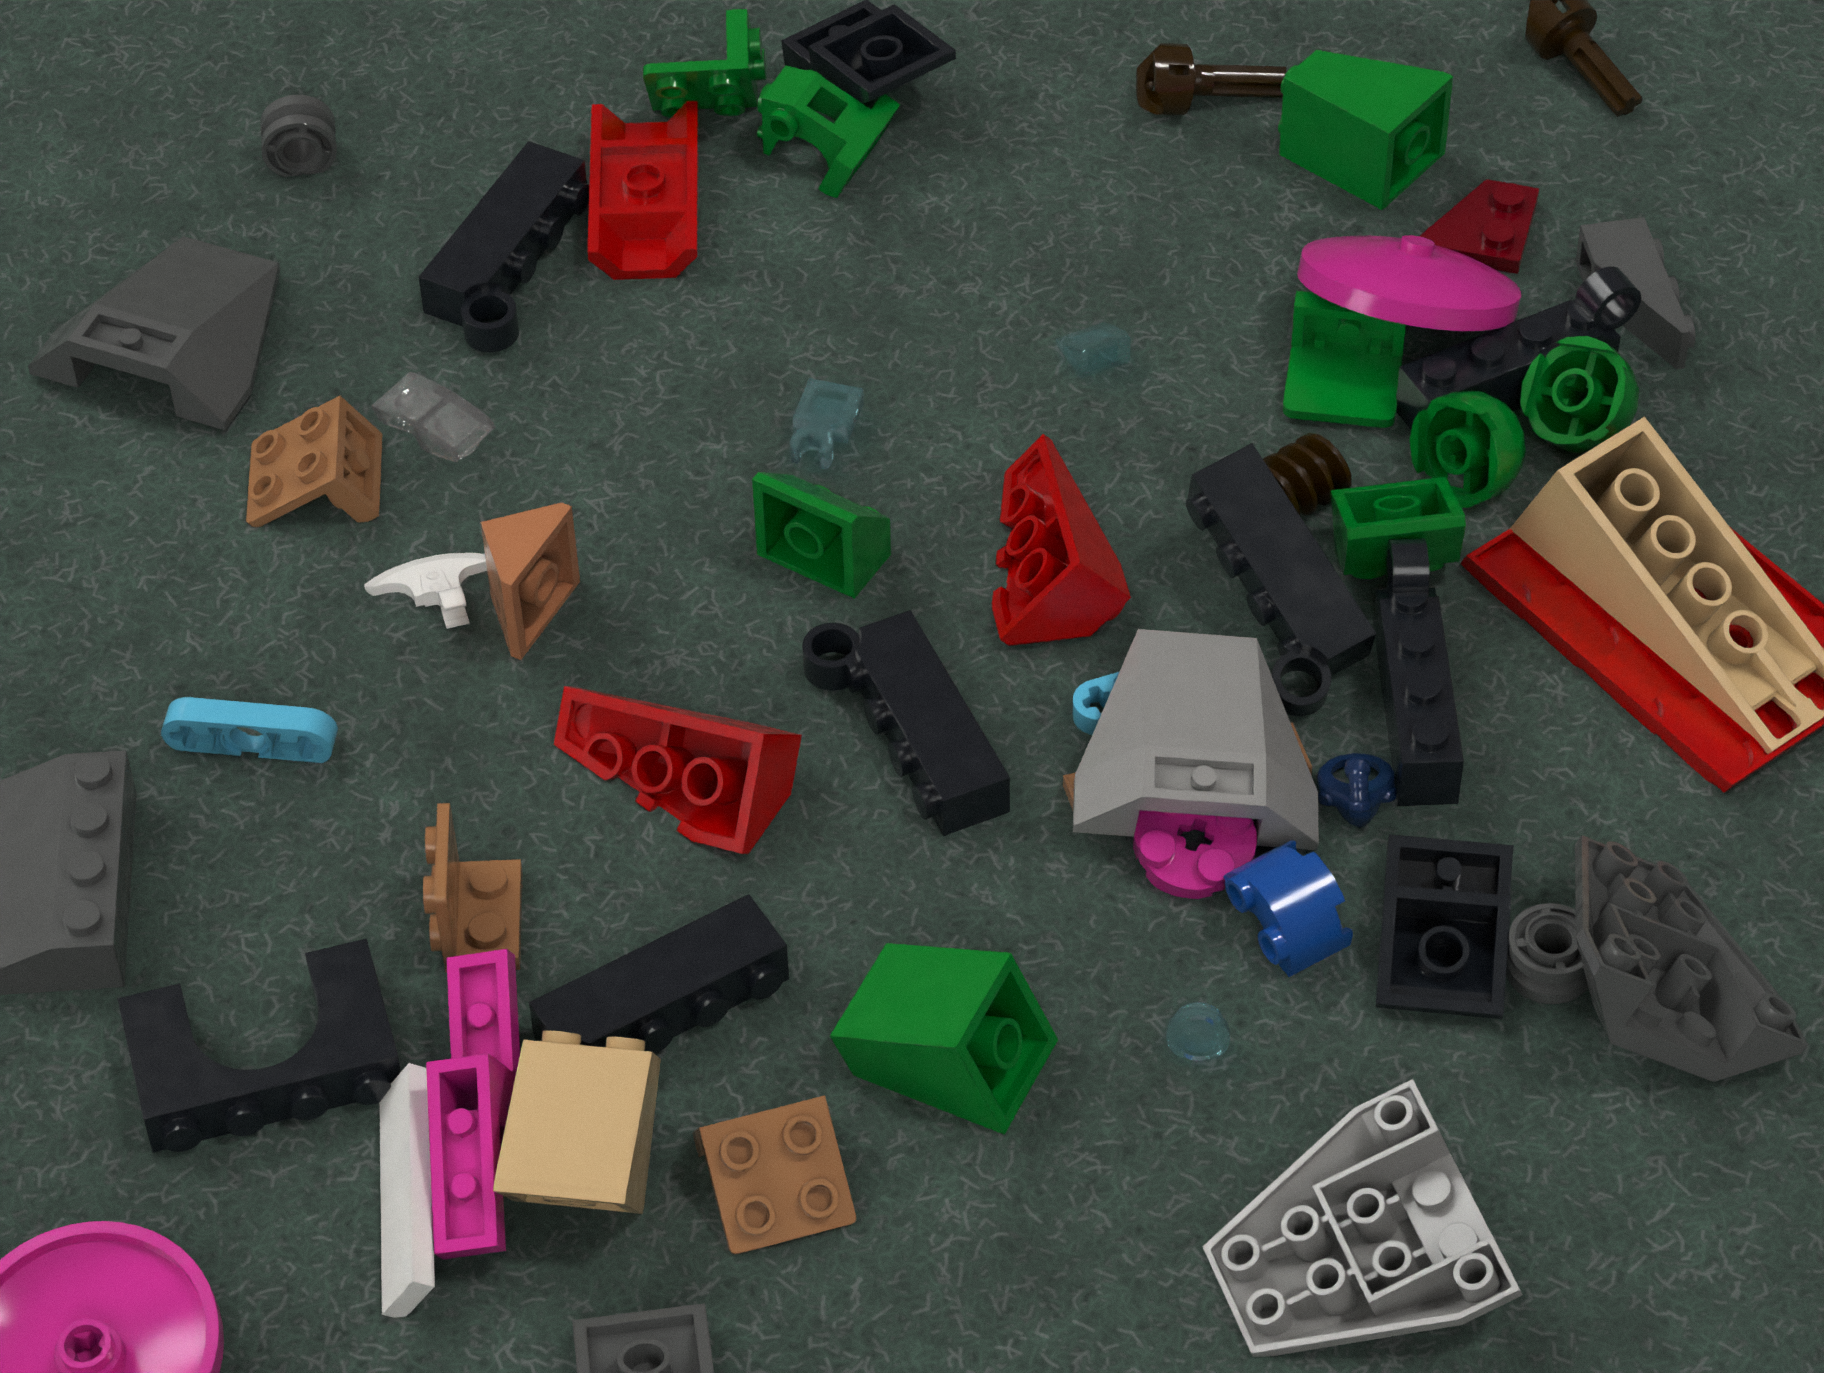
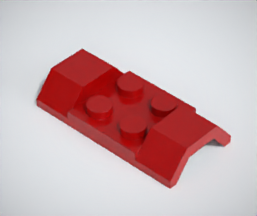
(643, 194)

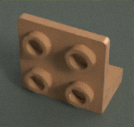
(314, 455)
(473, 900)
(776, 1175)

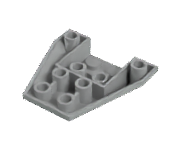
(1196, 734)
(1361, 1239)

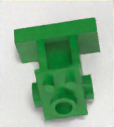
(790, 111)

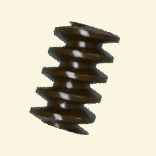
(1309, 471)

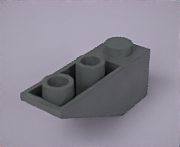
(1641, 258)

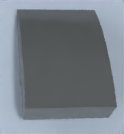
(645, 1342)

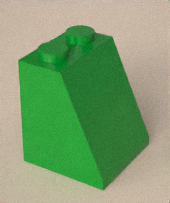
(1364, 122)
(948, 1031)

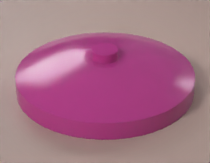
(1409, 282)
(106, 1304)

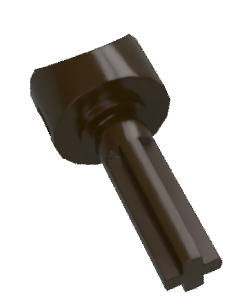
(1568, 33)
(1177, 79)

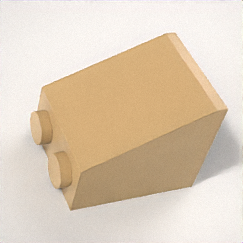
(580, 1124)

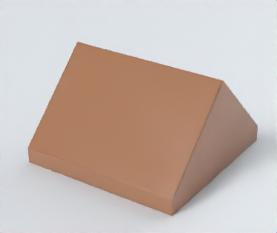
(530, 570)

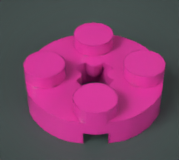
(1185, 871)

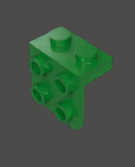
(716, 84)
(1342, 365)

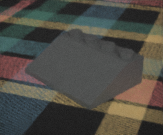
(66, 873)

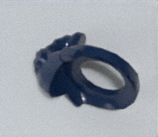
(1359, 799)

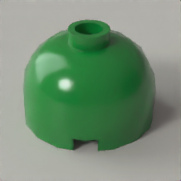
(1579, 394)
(1469, 436)

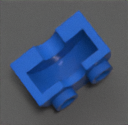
(1294, 904)

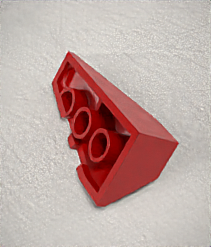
(1057, 557)
(702, 768)

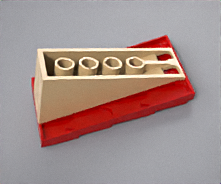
(1693, 603)

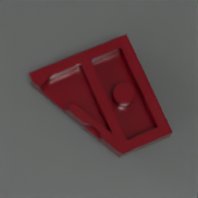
(1489, 224)

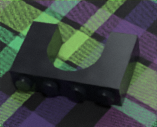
(196, 1099)

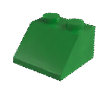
(1393, 511)
(818, 532)

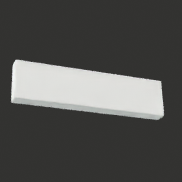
(406, 1194)

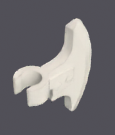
(433, 582)

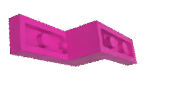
(472, 1102)

